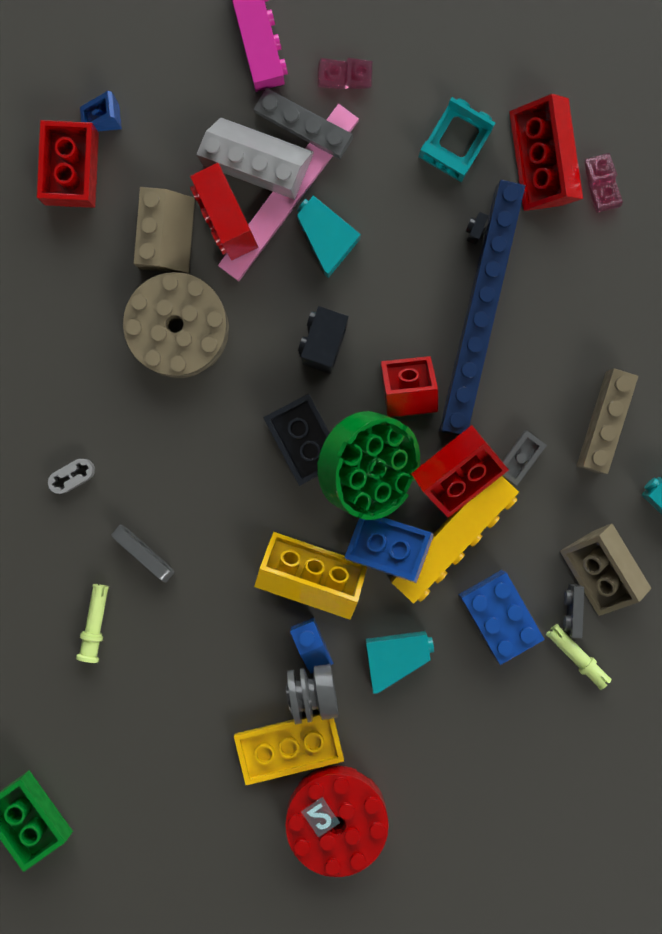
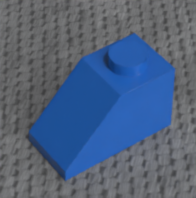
(310, 644)

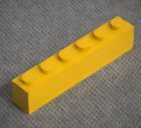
(456, 535)

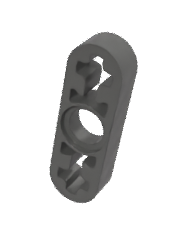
(143, 553)

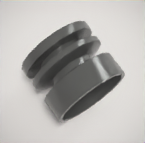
(312, 694)

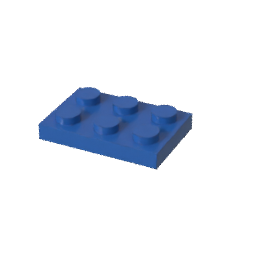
(389, 547)

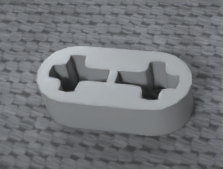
(74, 481)

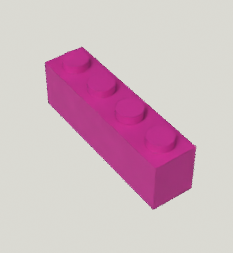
(260, 43)

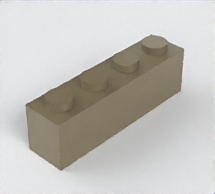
(607, 421)

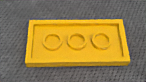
(287, 748)

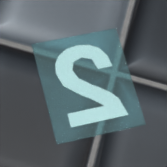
(320, 817)

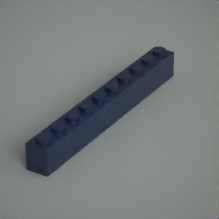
(482, 307)

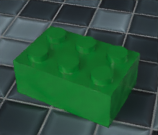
(30, 822)

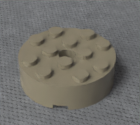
(161, 303)

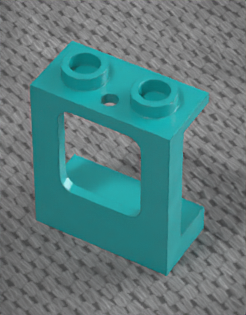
(446, 160)

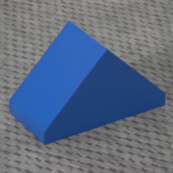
(102, 112)

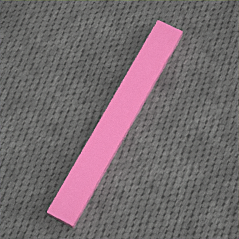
(278, 207)

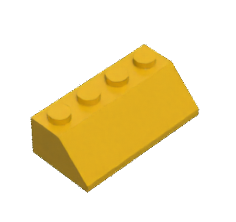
(311, 575)

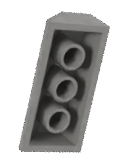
(255, 157)

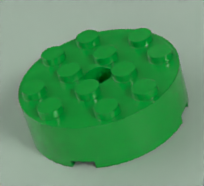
(368, 464)

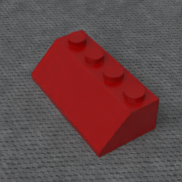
(546, 153)

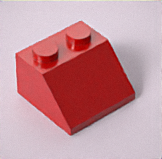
(409, 386)

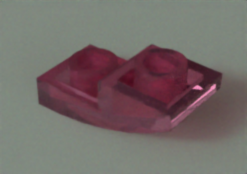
(345, 74)
(602, 182)

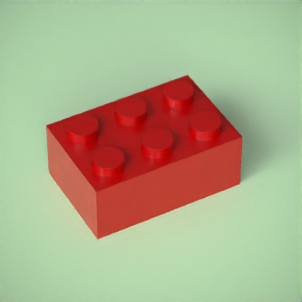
(67, 164)
(222, 212)
(459, 471)

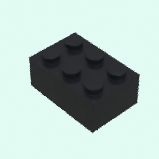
(324, 339)
(299, 436)

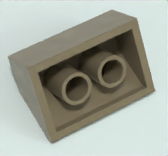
(164, 230)
(606, 570)

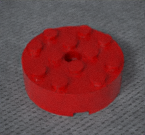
(357, 838)

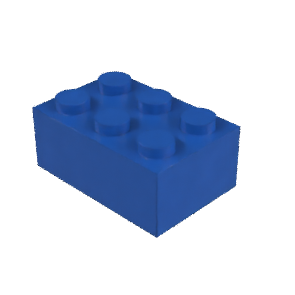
(501, 617)

